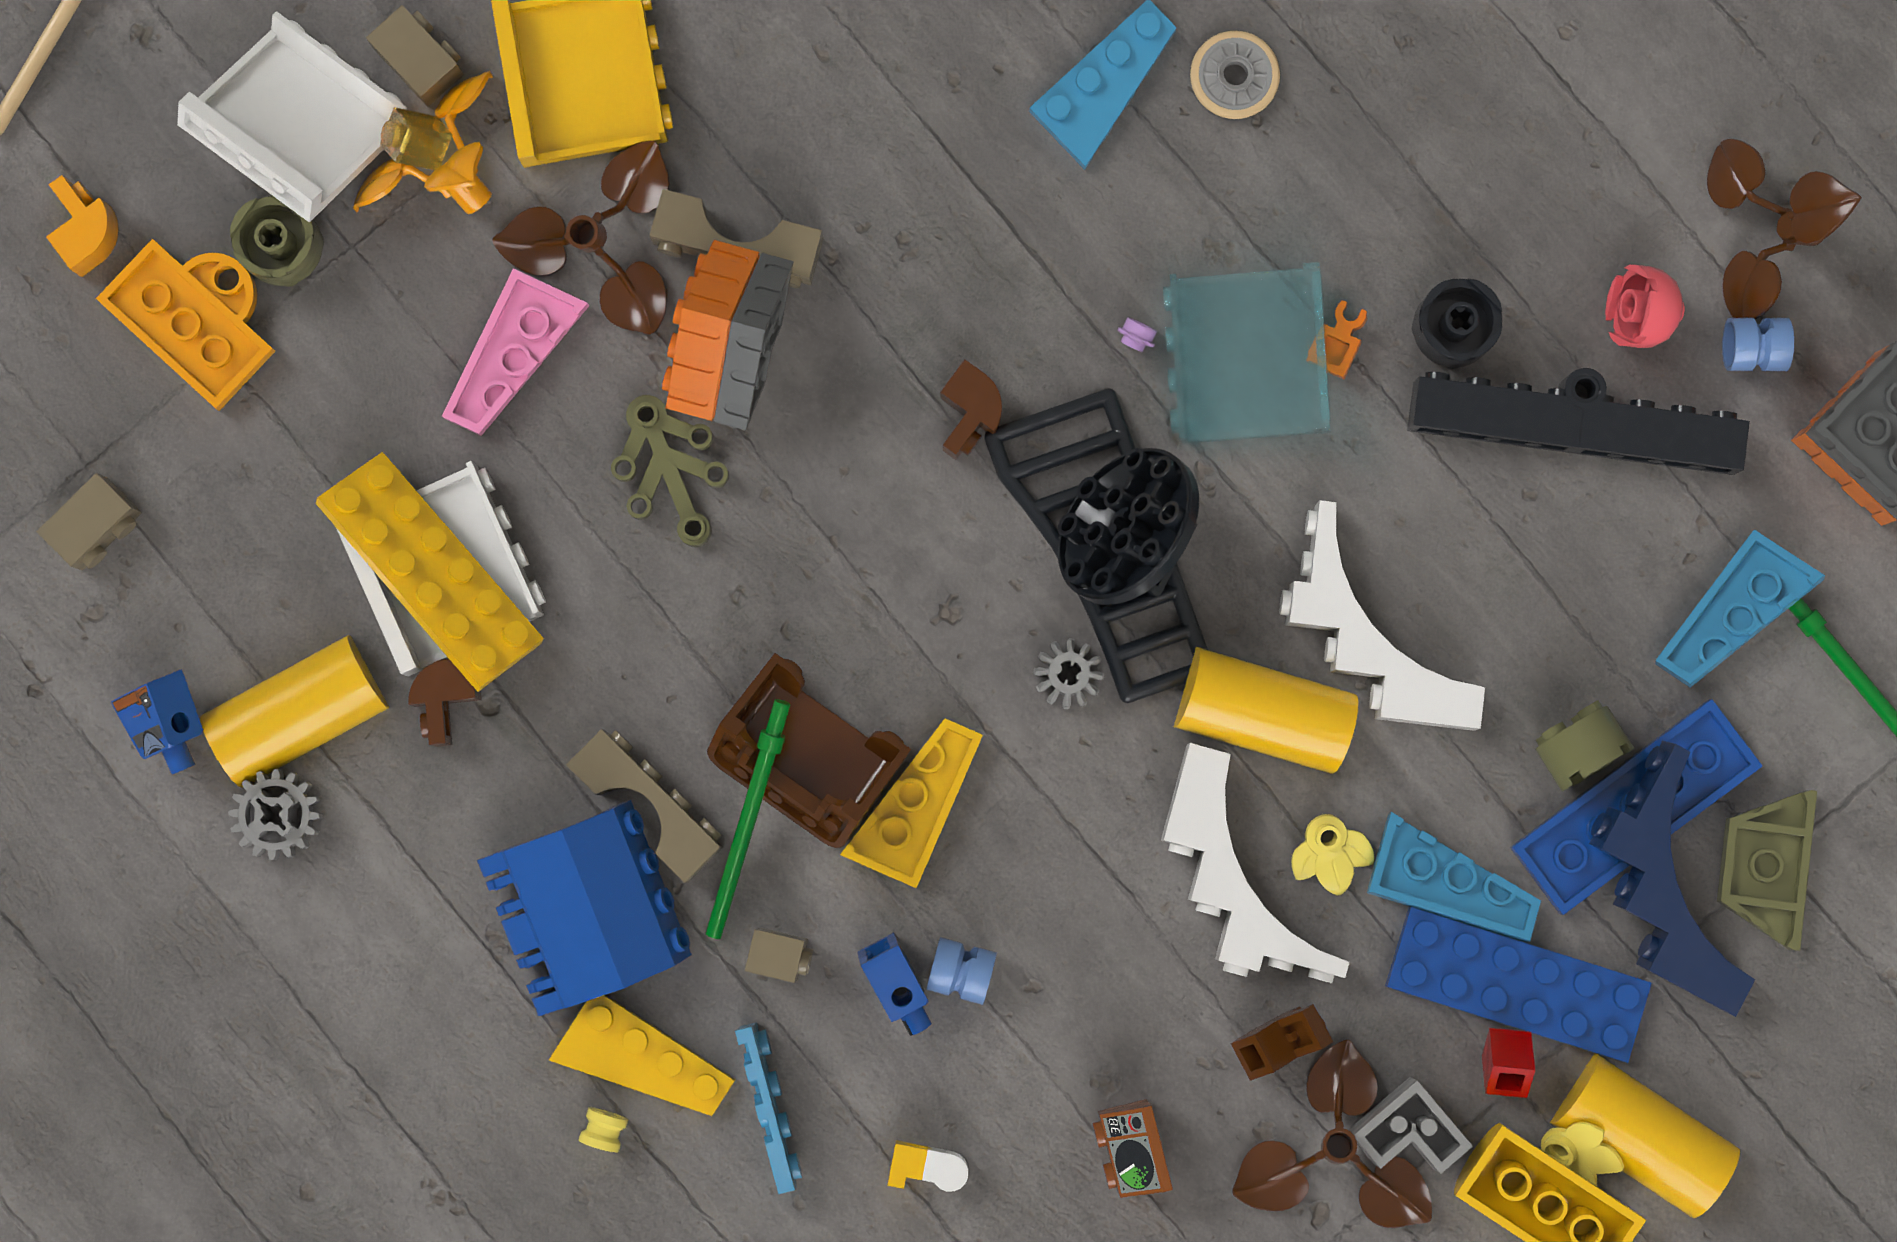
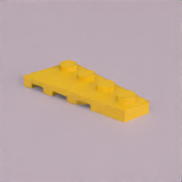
(912, 814)
(635, 1054)

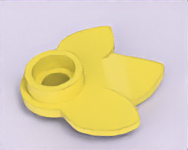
(1332, 860)
(1582, 1150)

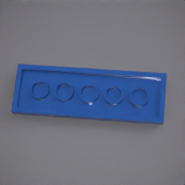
(1559, 848)
(1518, 984)

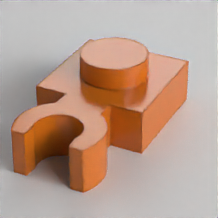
(1340, 344)

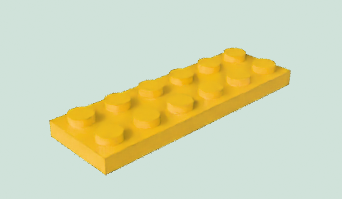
(429, 571)

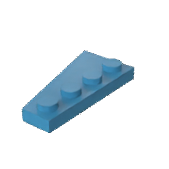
(1096, 90)
(1740, 603)
(1435, 879)
(777, 1125)

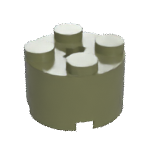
(275, 264)
(1583, 747)

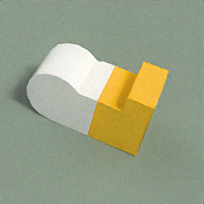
(928, 1164)

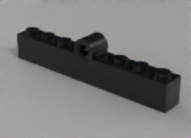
(1578, 425)

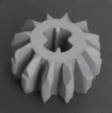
(1081, 678)

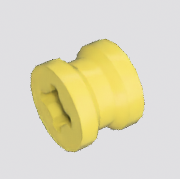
(603, 1130)

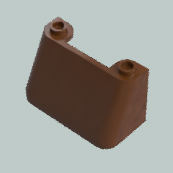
(826, 766)

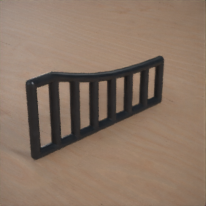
(1037, 512)

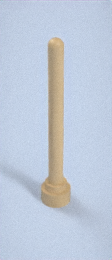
(36, 61)

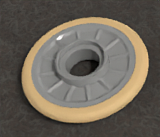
(1228, 99)

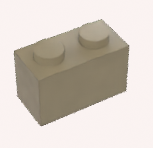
(415, 55)
(90, 523)
(778, 955)

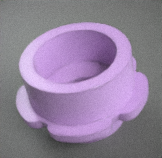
(1137, 334)

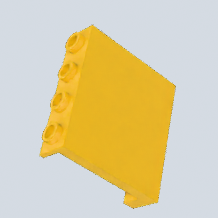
(580, 77)

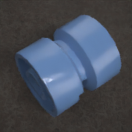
(1760, 344)
(961, 971)

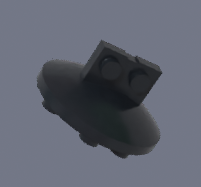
(1128, 526)

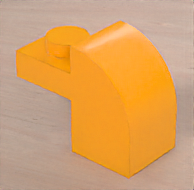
(91, 231)

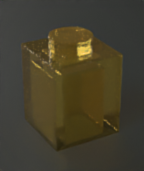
(415, 138)

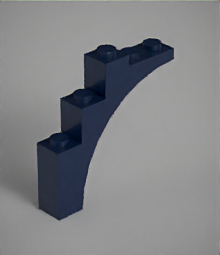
(1651, 892)

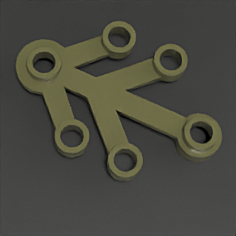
(666, 463)

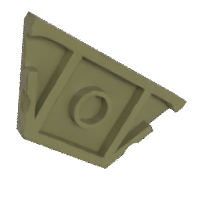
(1768, 866)

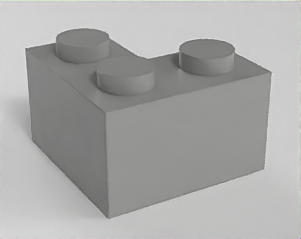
(1407, 1118)

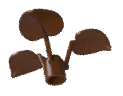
(1818, 207)
(538, 235)
(1337, 1084)

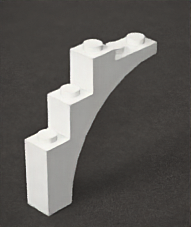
(1327, 603)
(1250, 931)

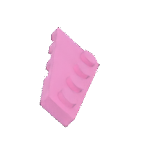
(514, 343)

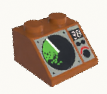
(1133, 1149)

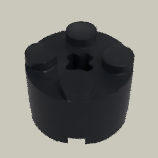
(1476, 336)

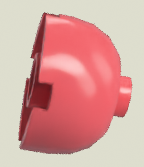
(1644, 307)

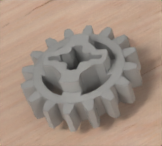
(261, 826)

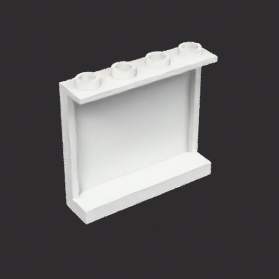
(292, 118)
(471, 515)

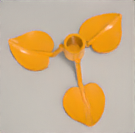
(454, 177)

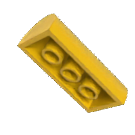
(1267, 711)
(293, 712)
(1652, 1136)
(1540, 1195)

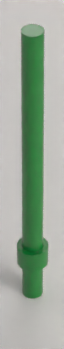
(1813, 625)
(770, 744)

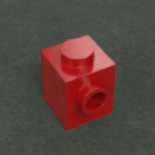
(1511, 1054)

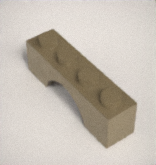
(683, 227)
(684, 841)

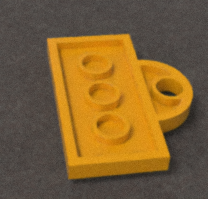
(191, 319)

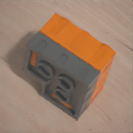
(726, 333)
(1857, 436)

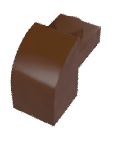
(978, 400)
(436, 689)
(1281, 1041)

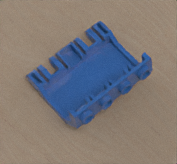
(589, 907)

